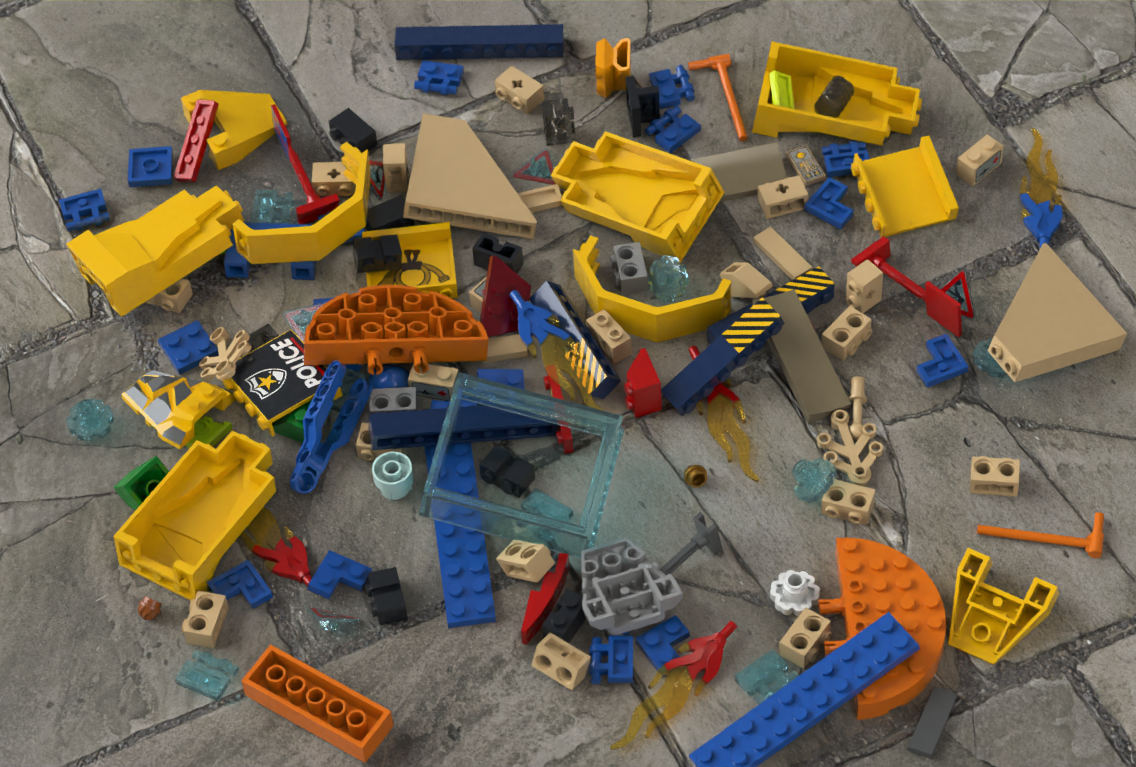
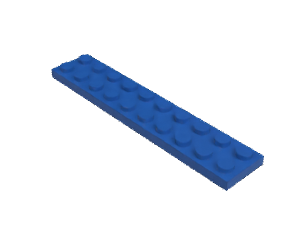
(461, 549)
(809, 697)

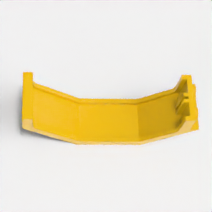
(317, 240)
(643, 319)

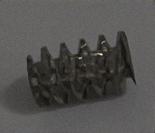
(834, 97)

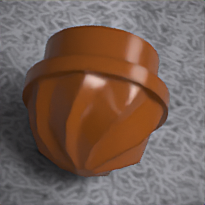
(149, 608)

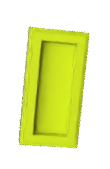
(781, 89)

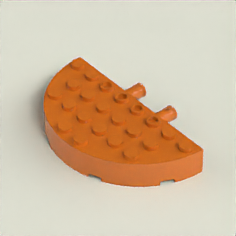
(393, 327)
(881, 581)

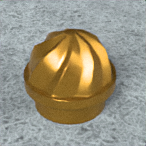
(695, 475)

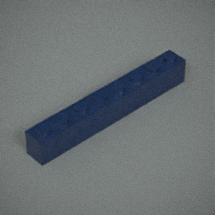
(479, 42)
(473, 425)

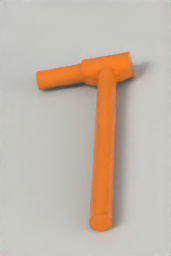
(720, 63)
(1093, 543)

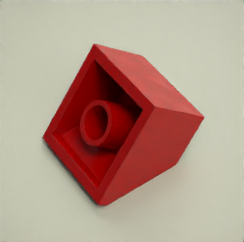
(643, 386)

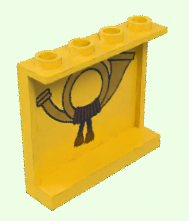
(425, 259)

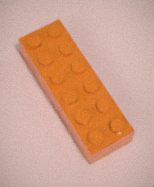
(317, 703)

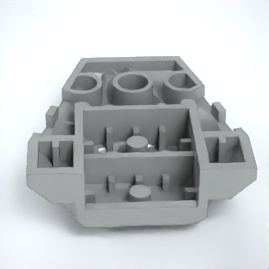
(624, 587)

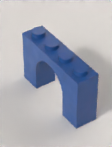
(238, 266)

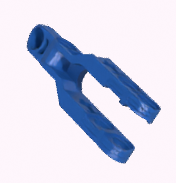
(315, 455)

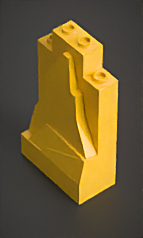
(869, 116)
(638, 192)
(158, 248)
(197, 514)

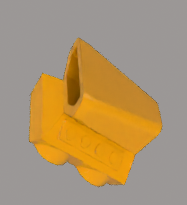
(612, 66)

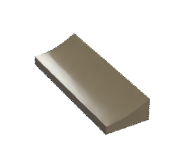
(745, 169)
(805, 360)

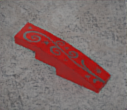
(543, 601)

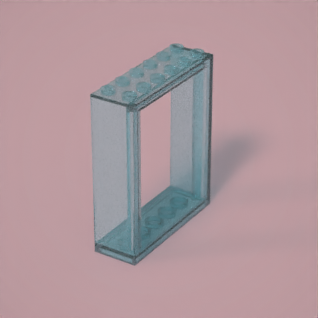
(506, 520)

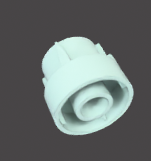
(393, 474)

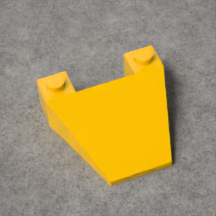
(241, 117)
(988, 619)

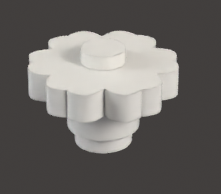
(794, 592)

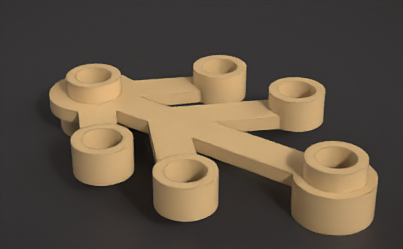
(225, 365)
(850, 450)

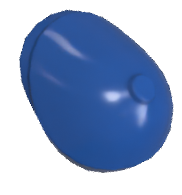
(391, 377)

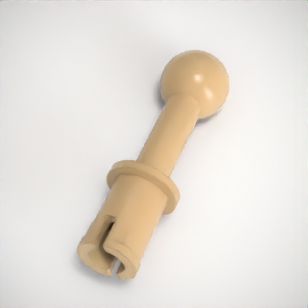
(857, 399)

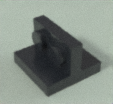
(641, 105)

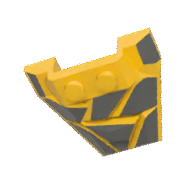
(174, 403)

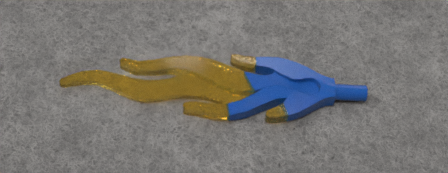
(1037, 201)
(552, 340)

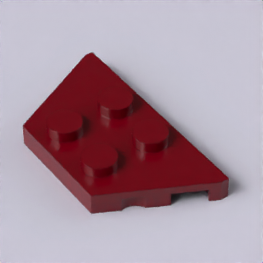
(498, 309)

